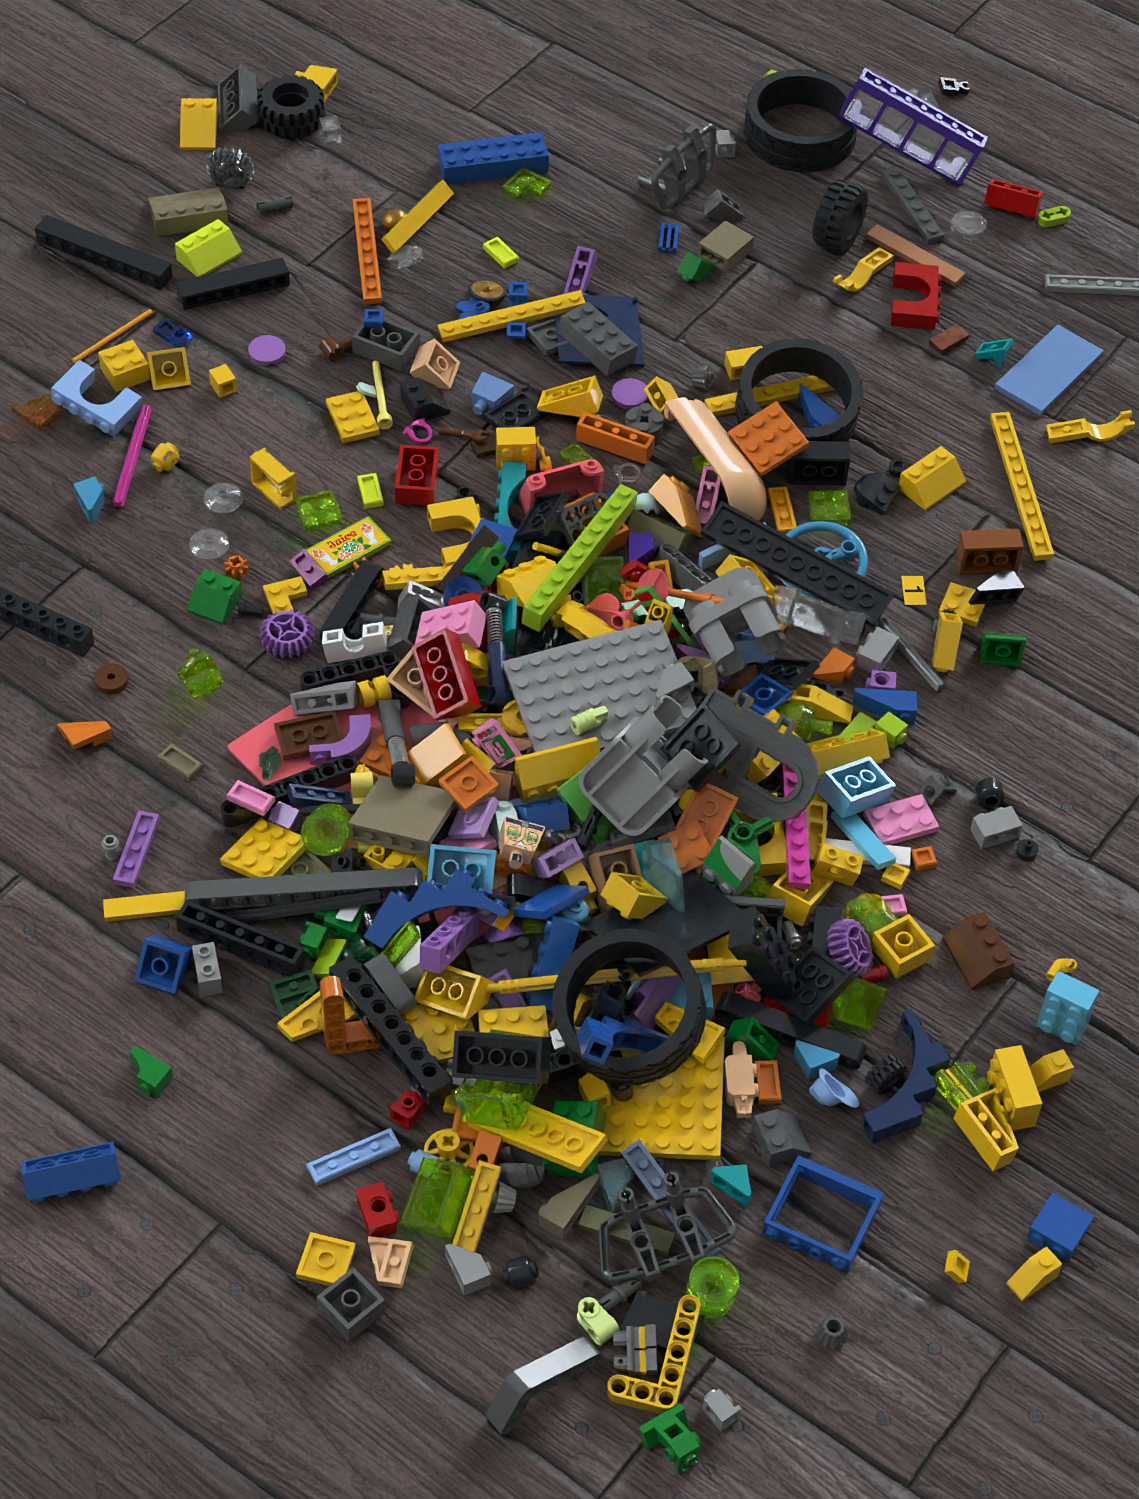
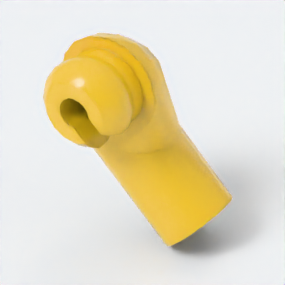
(1061, 965)

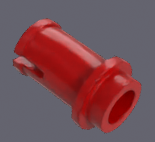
(876, 973)

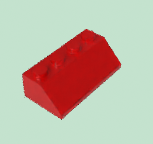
(446, 675)

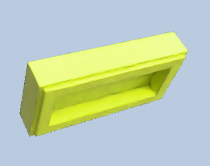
(500, 252)
(370, 490)

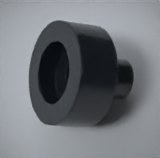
(1027, 850)

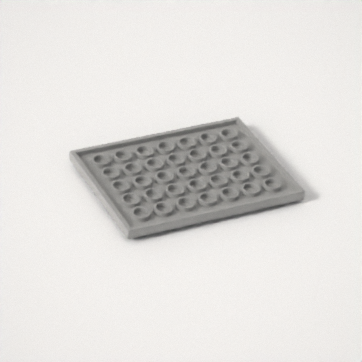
(605, 670)

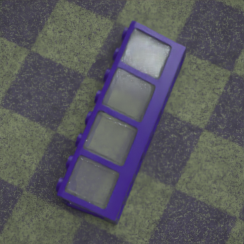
(912, 127)

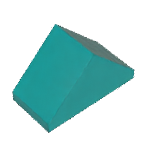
(733, 1181)

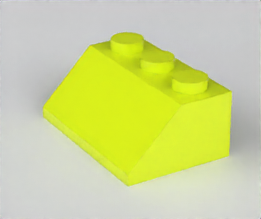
(207, 249)

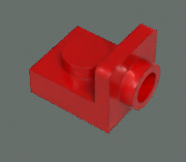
(633, 570)

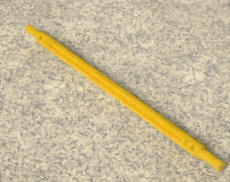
(611, 975)

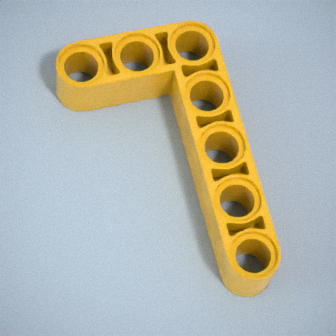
(670, 1366)

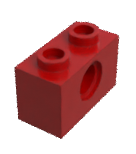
(374, 1197)

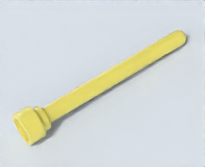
(384, 419)

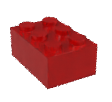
(417, 475)

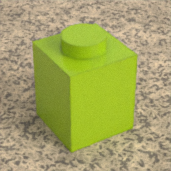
(894, 729)

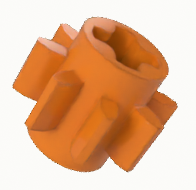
(236, 567)

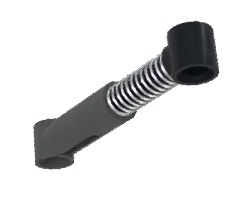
(390, 715)

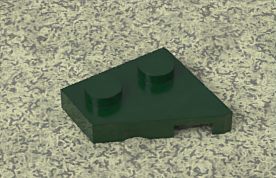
(293, 991)

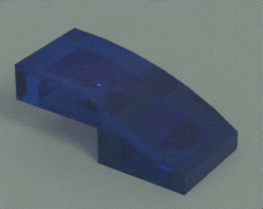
(173, 334)

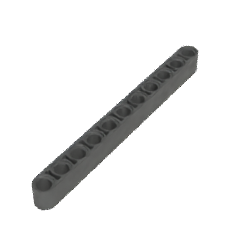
(296, 888)

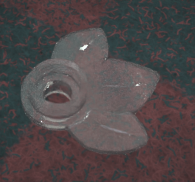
(406, 256)

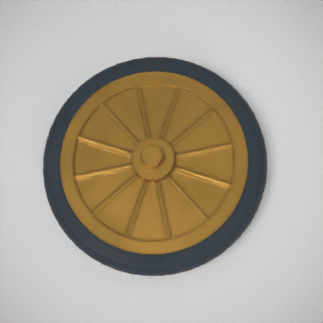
(487, 291)

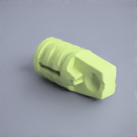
(589, 719)

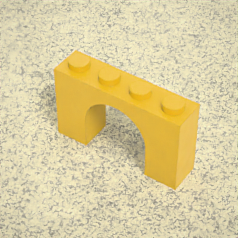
(454, 514)
(774, 852)

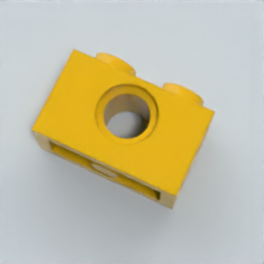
(837, 864)

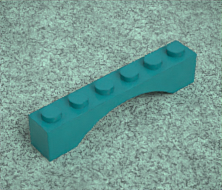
(512, 479)

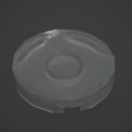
(968, 224)

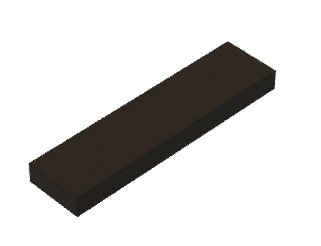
(484, 538)

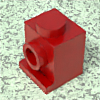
(407, 1109)

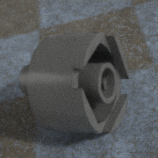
(647, 420)

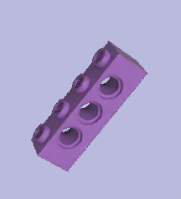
(449, 939)

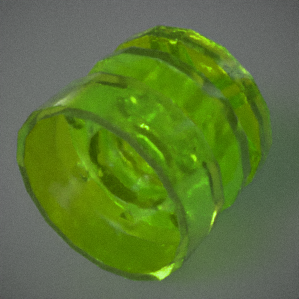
(319, 837)
(716, 1275)

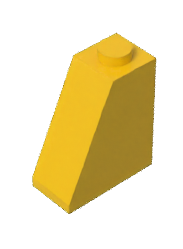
(946, 641)

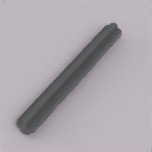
(913, 656)

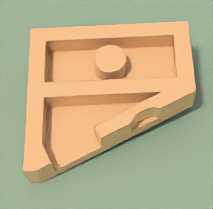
(390, 1260)

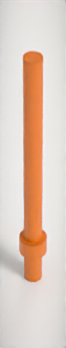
(683, 594)

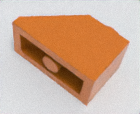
(835, 667)

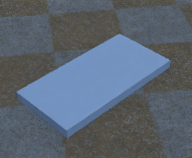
(1049, 370)

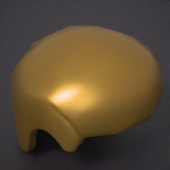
(391, 218)

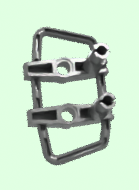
(675, 170)
(638, 1234)

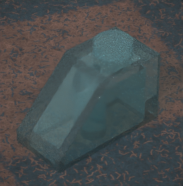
(613, 1178)

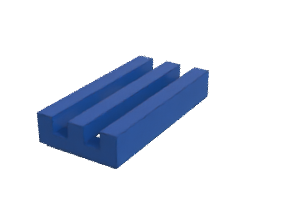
(669, 228)

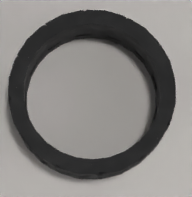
(792, 151)
(809, 358)
(617, 946)

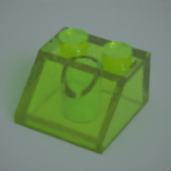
(870, 912)
(859, 1003)

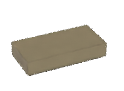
(180, 762)

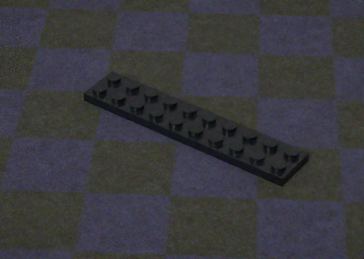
(796, 563)

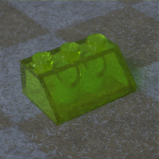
(437, 1197)

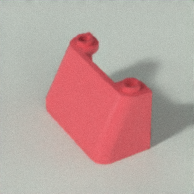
(575, 478)

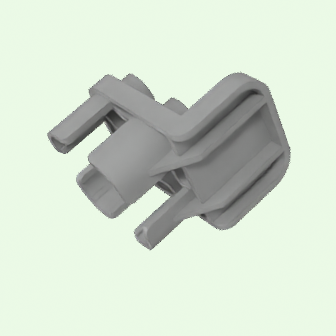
(743, 609)
(632, 775)

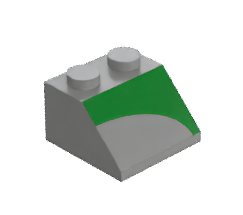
(728, 868)

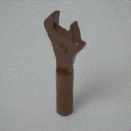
(475, 435)

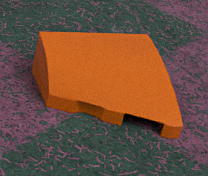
(83, 733)

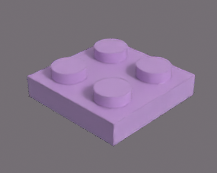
(474, 822)

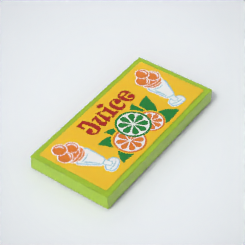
(348, 546)

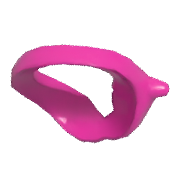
(409, 432)

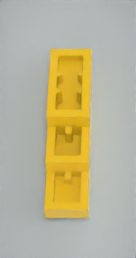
(816, 824)

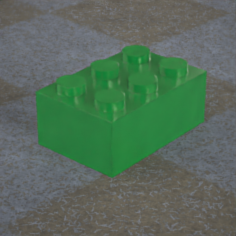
(587, 1114)

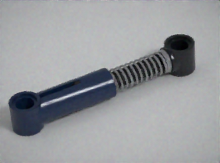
(499, 691)

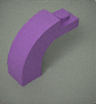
(353, 744)

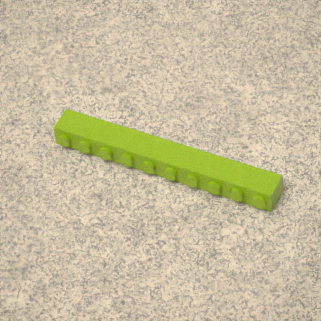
(579, 558)

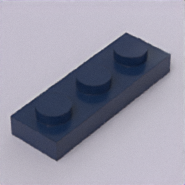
(314, 795)

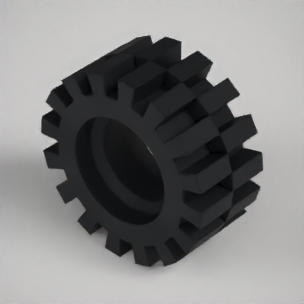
(886, 1074)

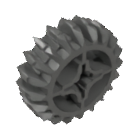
(229, 168)

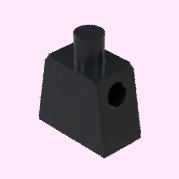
(608, 1002)

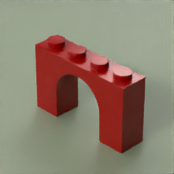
(921, 313)

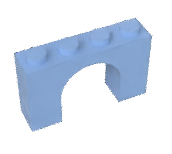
(107, 417)

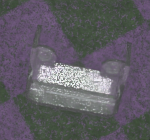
(817, 616)

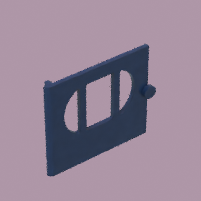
(621, 312)

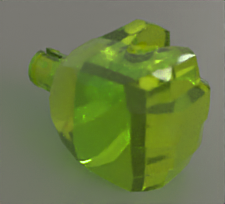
(200, 674)
(805, 719)

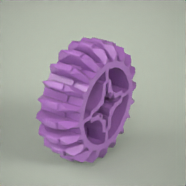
(286, 629)
(850, 946)

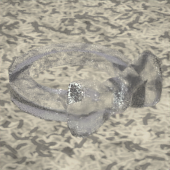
(617, 470)

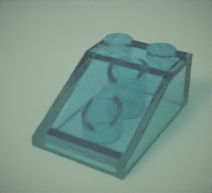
(664, 871)

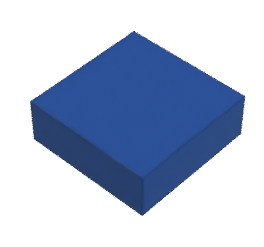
(373, 318)

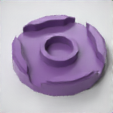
(266, 350)
(629, 393)

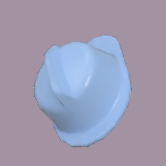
(831, 1091)

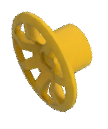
(448, 1146)

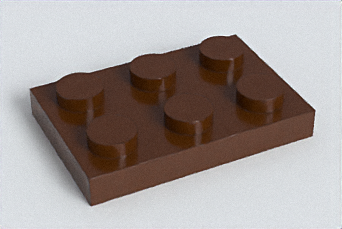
(297, 734)

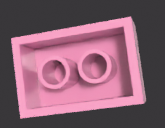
(464, 619)

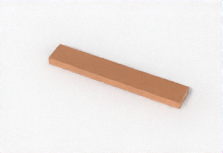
(914, 254)

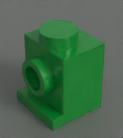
(313, 939)

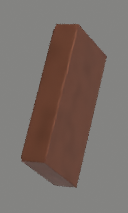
(948, 339)

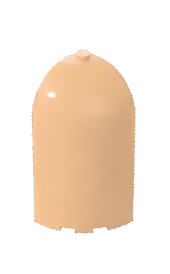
(739, 478)

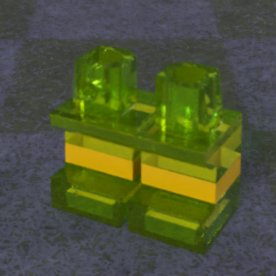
(959, 1084)

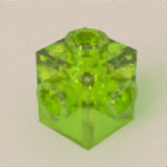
(758, 888)

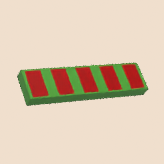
(677, 633)

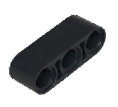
(526, 886)

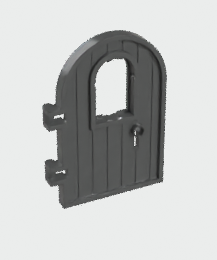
(758, 735)

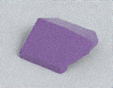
(494, 934)

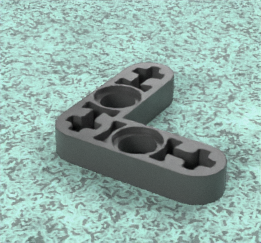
(574, 522)

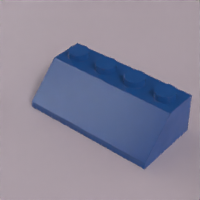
(70, 1172)

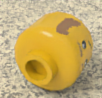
(165, 457)

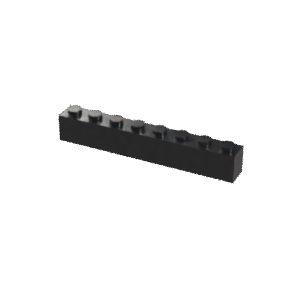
(104, 252)

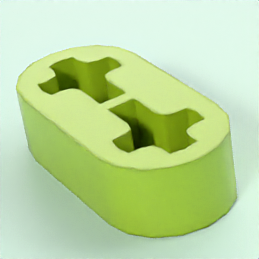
(1054, 216)

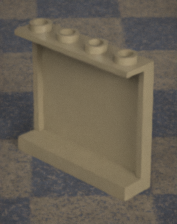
(401, 816)

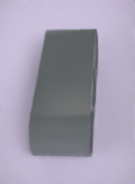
(390, 983)

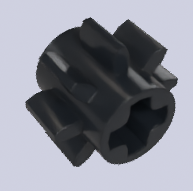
(355, 629)

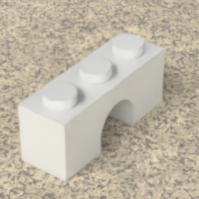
(340, 648)

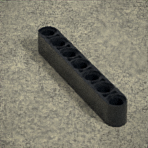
(326, 775)
(789, 1029)

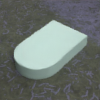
(366, 389)

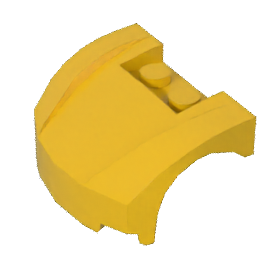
(581, 622)

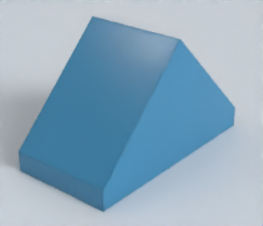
(813, 1058)

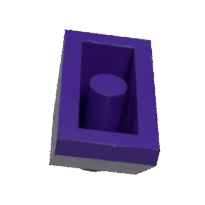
(641, 547)

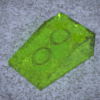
(603, 578)

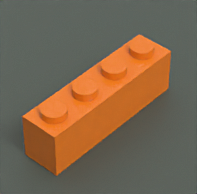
(615, 438)

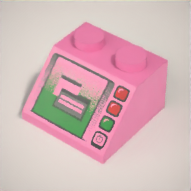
(495, 743)

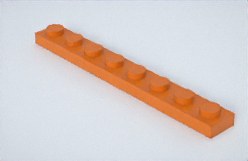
(367, 251)

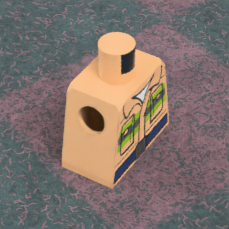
(519, 841)

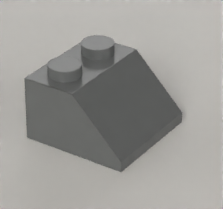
(779, 1137)

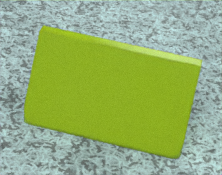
(329, 955)

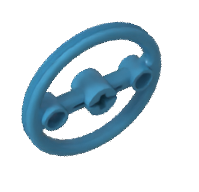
(853, 544)

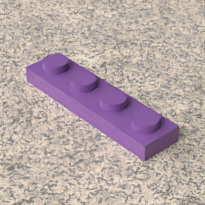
(136, 849)

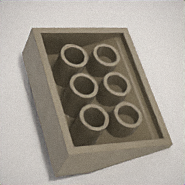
(187, 211)

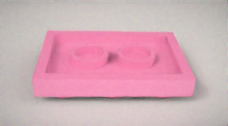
(901, 820)

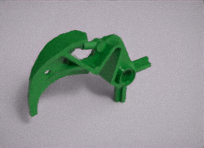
(749, 844)

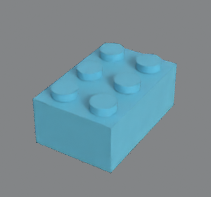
(855, 787)
(1067, 1008)

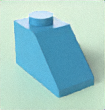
(90, 497)

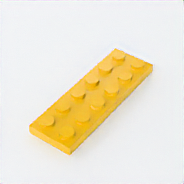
(552, 1138)

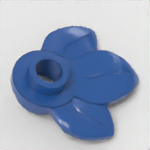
(472, 308)

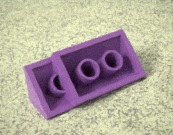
(650, 998)

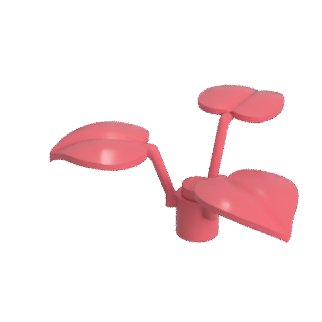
(607, 606)

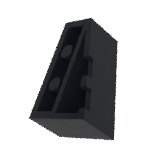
(526, 553)

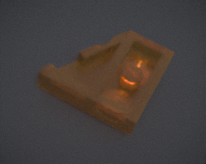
(38, 410)

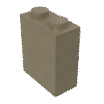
(725, 246)

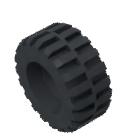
(285, 92)
(840, 216)

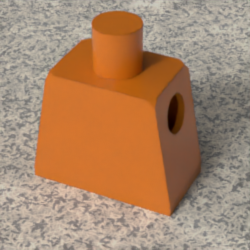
(486, 1150)

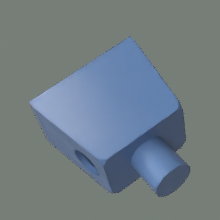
(489, 393)

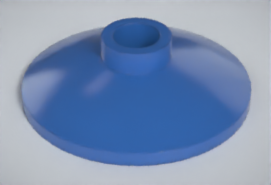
(459, 585)

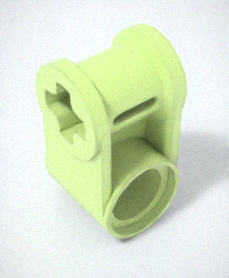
(599, 1323)

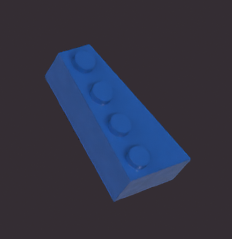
(553, 953)

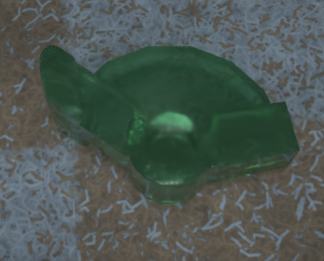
(269, 762)

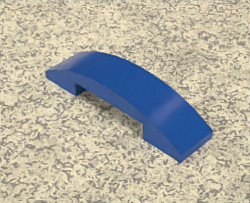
(517, 296)

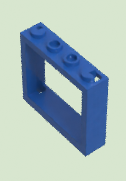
(836, 1183)

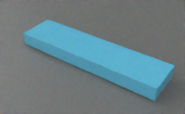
(865, 840)

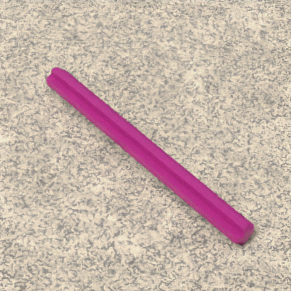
(132, 456)

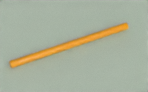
(115, 334)

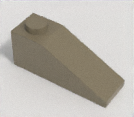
(566, 1207)

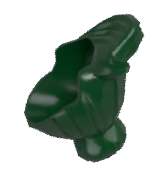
(361, 949)

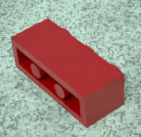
(1013, 198)

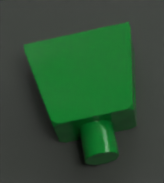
(486, 564)
(341, 928)

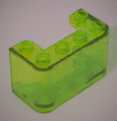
(496, 1102)

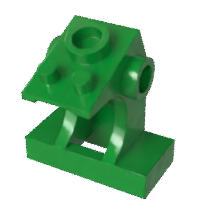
(681, 1449)

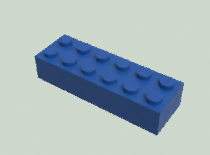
(492, 157)

